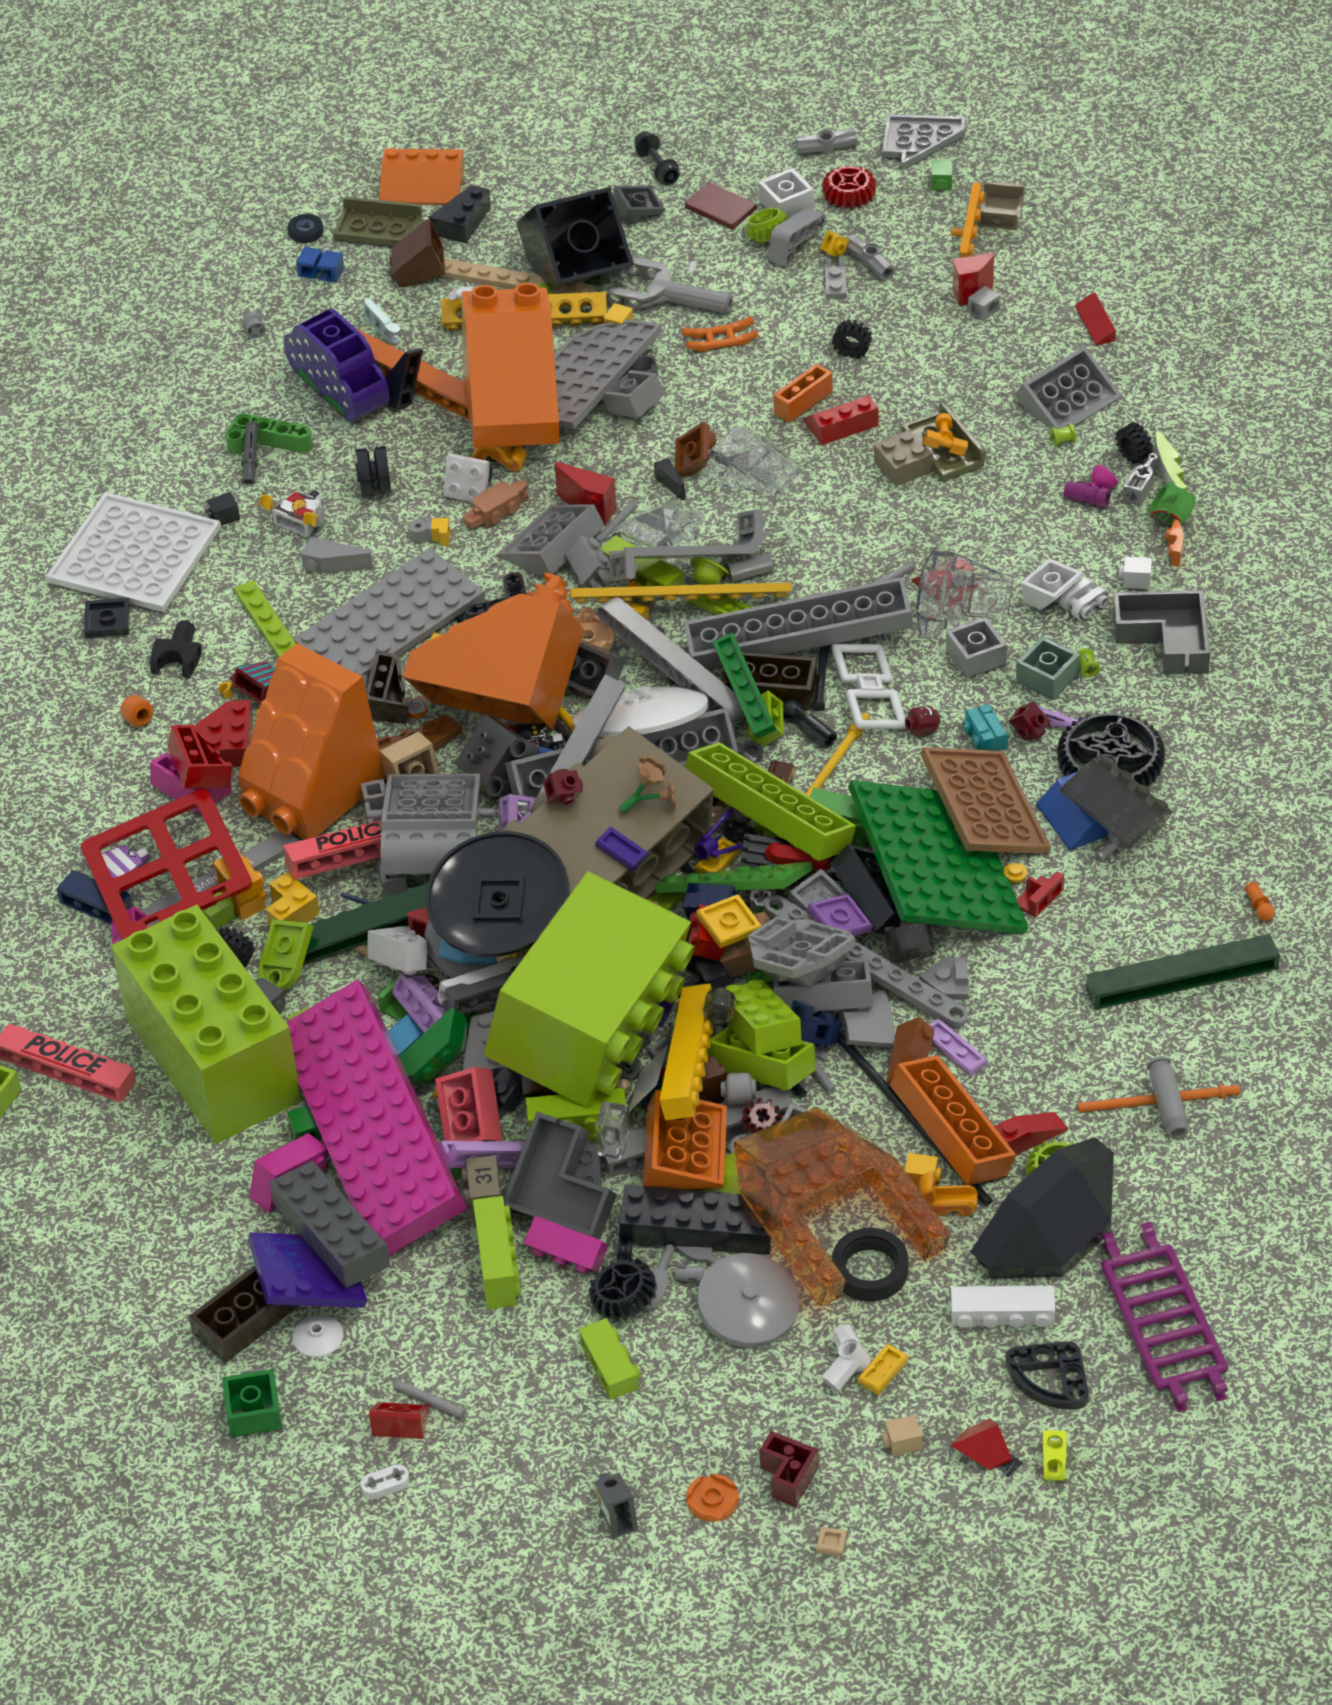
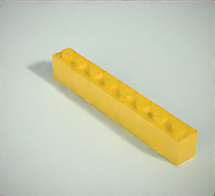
(687, 1055)

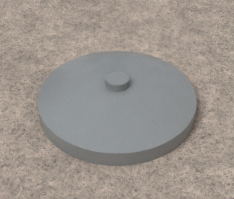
(748, 1300)

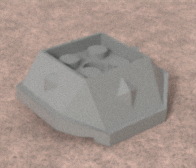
(799, 950)

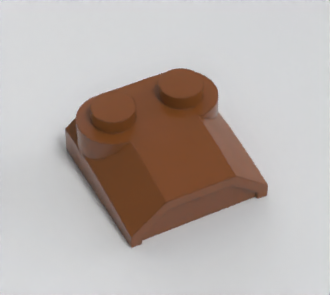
(693, 450)

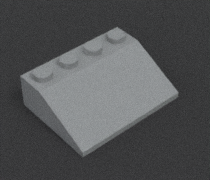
(1068, 391)
(548, 537)

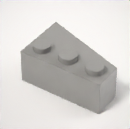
(476, 1044)

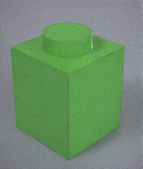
(941, 174)

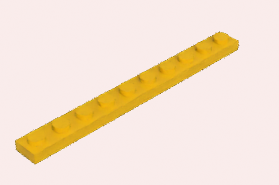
(690, 592)

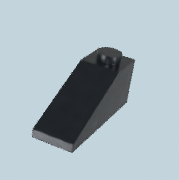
(403, 379)

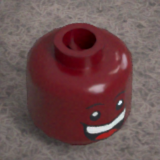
(922, 721)

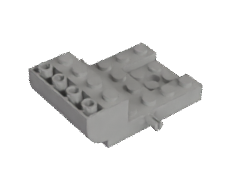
(426, 819)

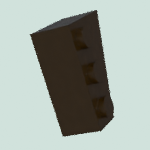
(386, 689)

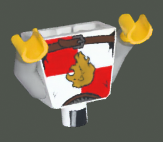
(296, 512)

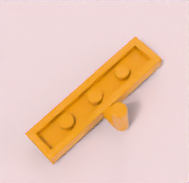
(973, 215)

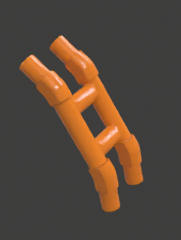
(709, 333)

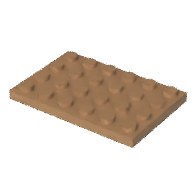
(985, 800)

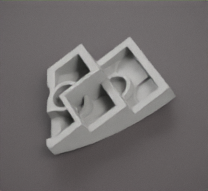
(869, 1026)

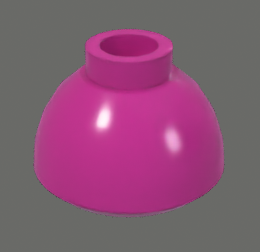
(1103, 477)

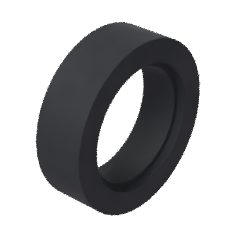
(877, 1240)

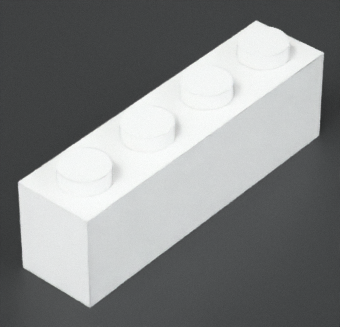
(1002, 1306)

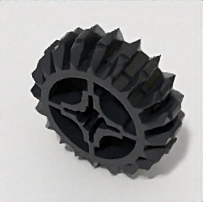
(607, 1290)

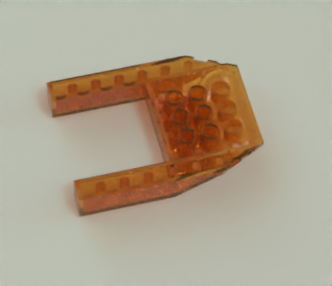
(812, 1163)

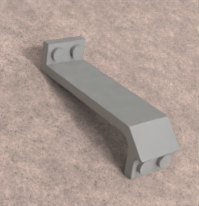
(749, 538)

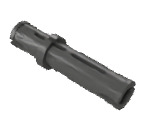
(250, 432)

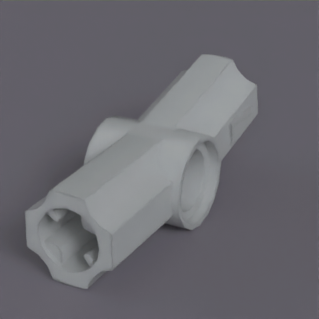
(826, 141)
(871, 257)

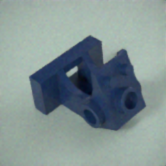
(816, 1028)

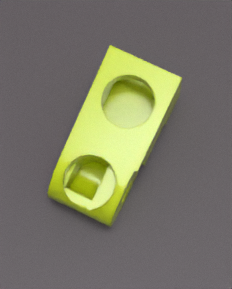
(1054, 1455)

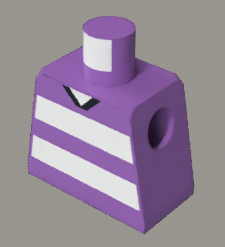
(122, 860)

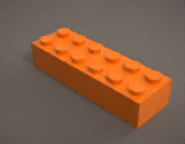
(952, 1120)

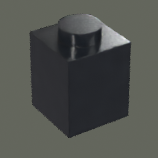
(222, 509)

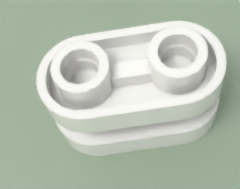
(1084, 598)

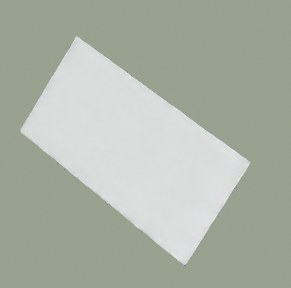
(647, 1079)

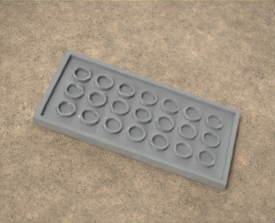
(393, 613)

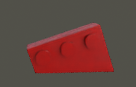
(195, 759)

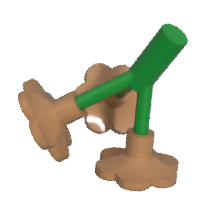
(651, 772)

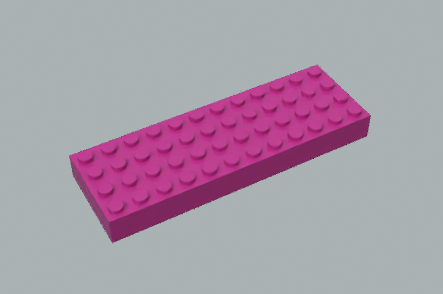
(372, 1118)

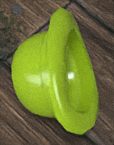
(707, 571)

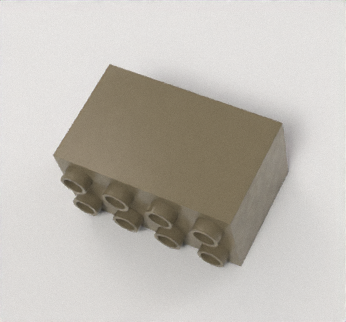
(651, 824)

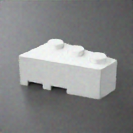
(398, 949)

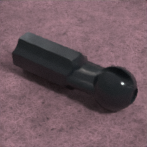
(809, 724)

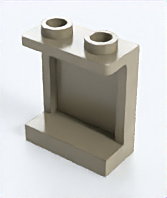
(1001, 205)

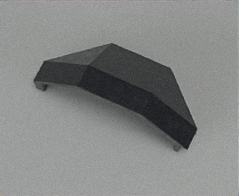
(1051, 1215)

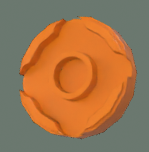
(707, 1503)

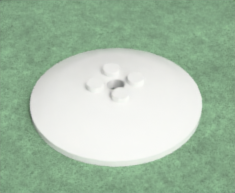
(652, 710)

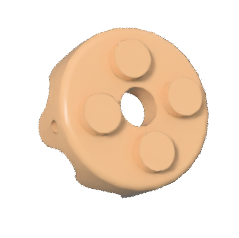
(594, 627)

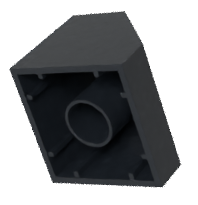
(575, 239)

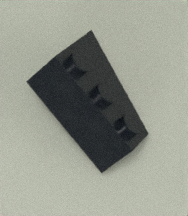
(462, 214)

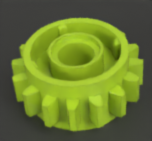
(763, 223)

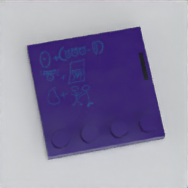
(297, 1276)

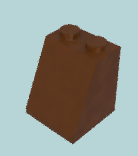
(417, 256)

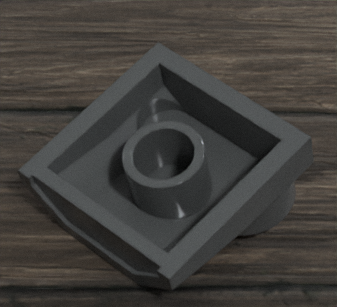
(636, 202)

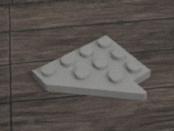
(919, 135)

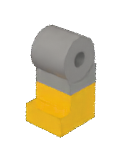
(430, 531)

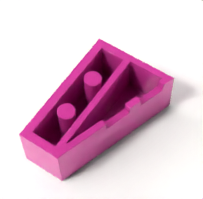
(281, 1162)

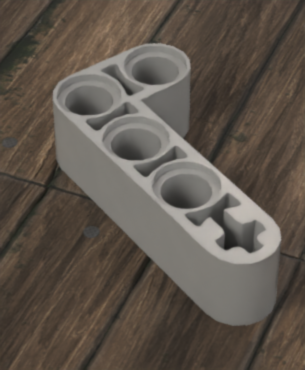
(792, 233)

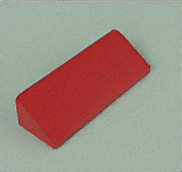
(1096, 320)

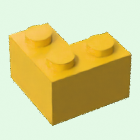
(291, 901)

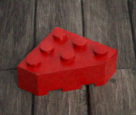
(229, 730)

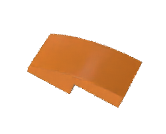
(1175, 543)

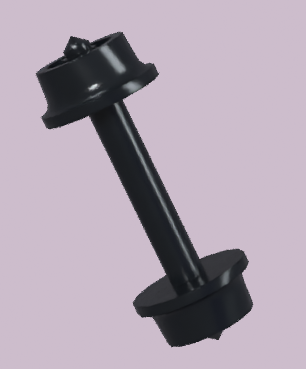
(666, 170)

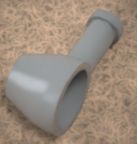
(1110, 848)

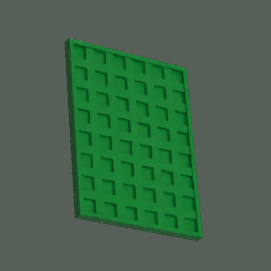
(928, 865)

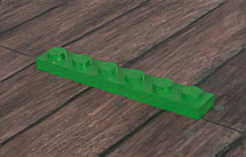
(744, 685)

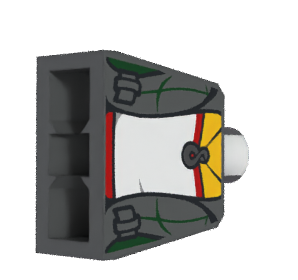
(613, 1491)

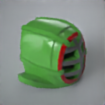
(1171, 504)

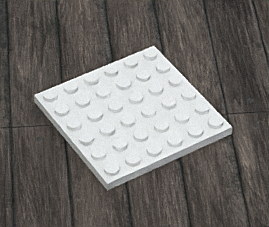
(133, 551)

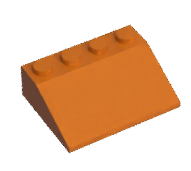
(421, 175)
(685, 1150)

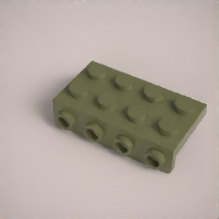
(376, 221)
(944, 463)

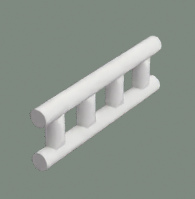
(457, 292)

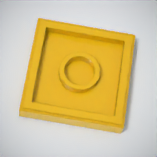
(728, 920)

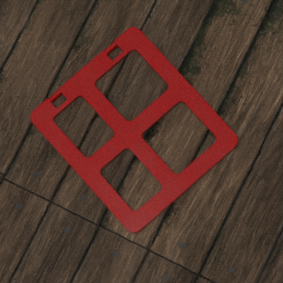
(171, 861)

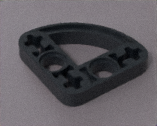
(1065, 1365)

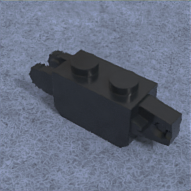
(508, 1090)

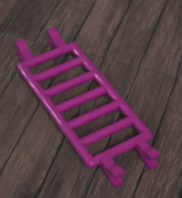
(1134, 1324)

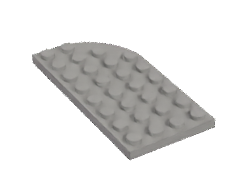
(595, 362)

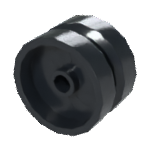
(371, 471)

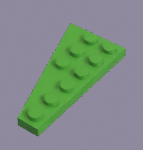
(742, 878)

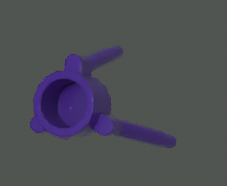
(709, 846)

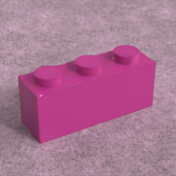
(565, 1245)

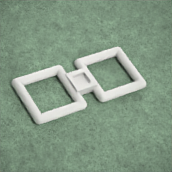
(869, 686)

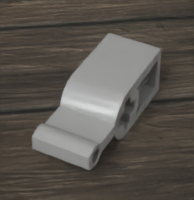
(1140, 482)

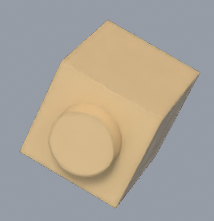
(902, 1435)

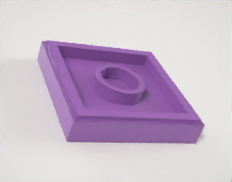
(840, 913)

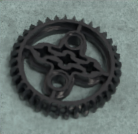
(1113, 743)

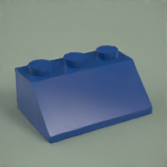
(1067, 819)

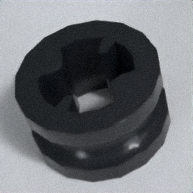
(624, 1249)

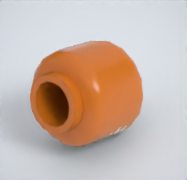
(136, 710)

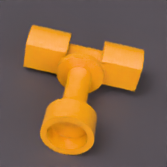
(944, 436)

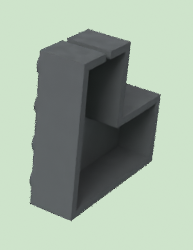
(1166, 617)
(545, 1180)

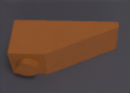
(911, 1042)

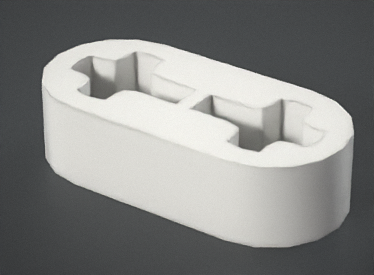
(385, 1481)

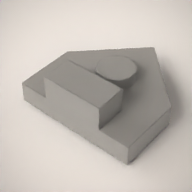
(948, 977)

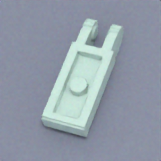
(381, 323)

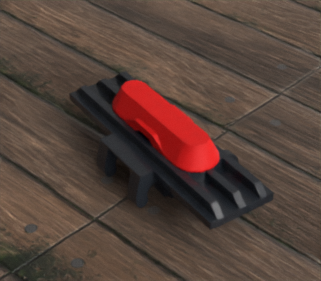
(773, 851)

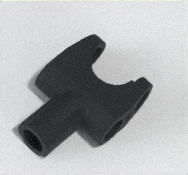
(177, 649)

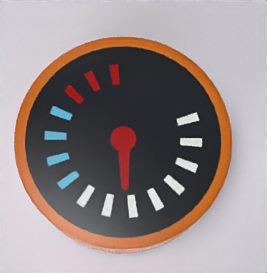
(417, 708)

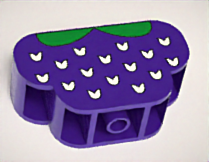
(337, 364)

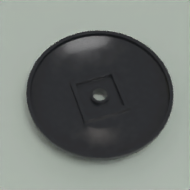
(493, 866)

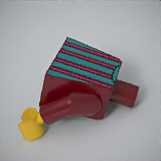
(250, 680)

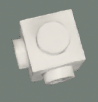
(1136, 572)

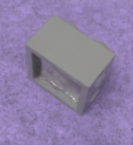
(815, 889)

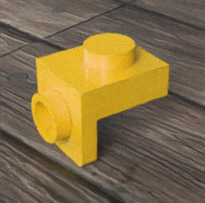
(834, 244)

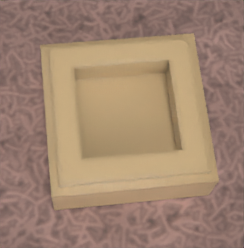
(831, 1541)

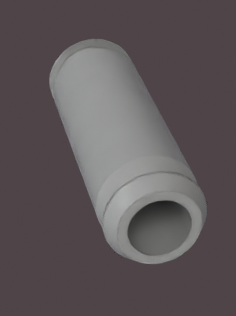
(1168, 1096)

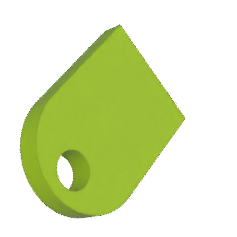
(284, 952)

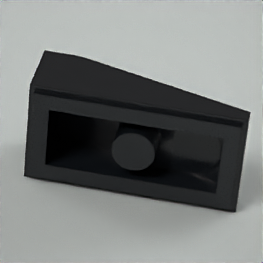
(668, 476)

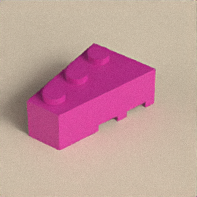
(166, 778)

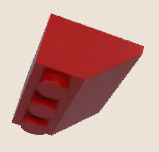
(843, 420)

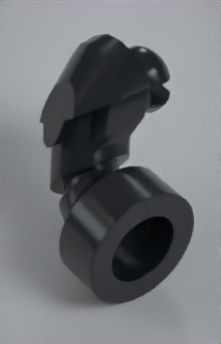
(735, 831)

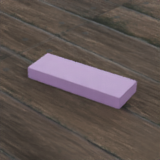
(957, 1048)

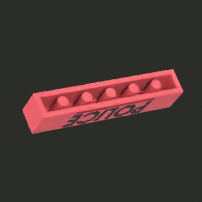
(333, 850)
(66, 1063)

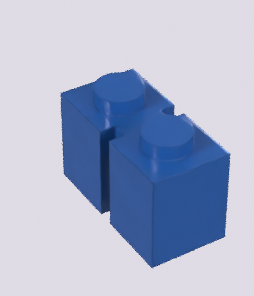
(312, 260)

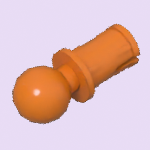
(1259, 902)

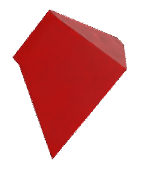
(984, 1444)

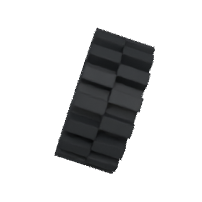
(855, 331)
(1134, 442)
(238, 944)

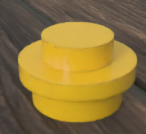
(1015, 872)

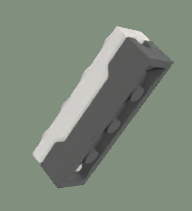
(476, 988)

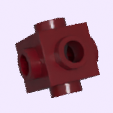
(1029, 721)
(563, 786)

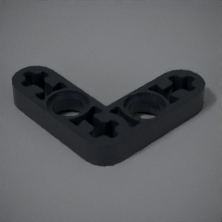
(510, 588)

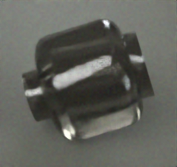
(719, 1005)

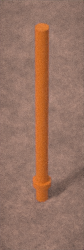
(1220, 1091)

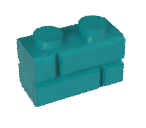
(985, 729)

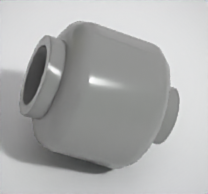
(738, 1088)

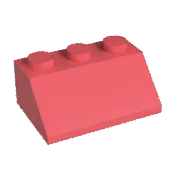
(469, 1106)

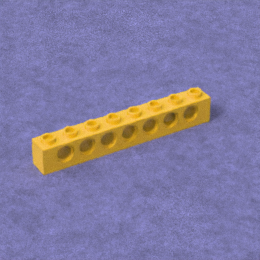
(575, 301)

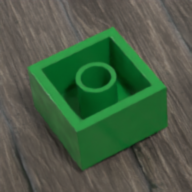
(252, 1403)

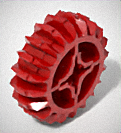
(849, 186)

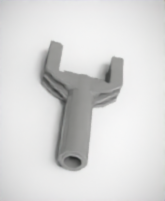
(665, 290)

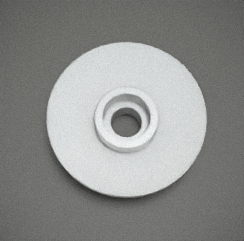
(317, 1343)

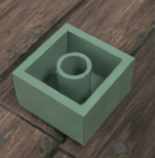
(1047, 667)

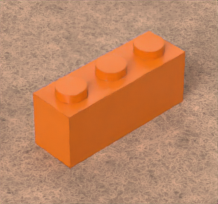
(803, 393)

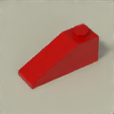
(1030, 1130)

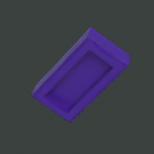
(621, 849)

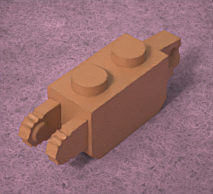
(496, 504)

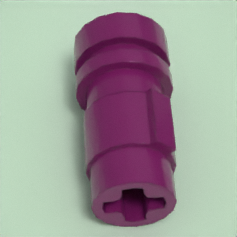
(1086, 493)

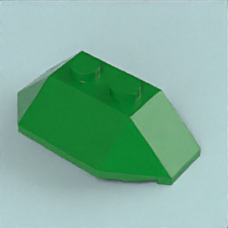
(436, 1048)

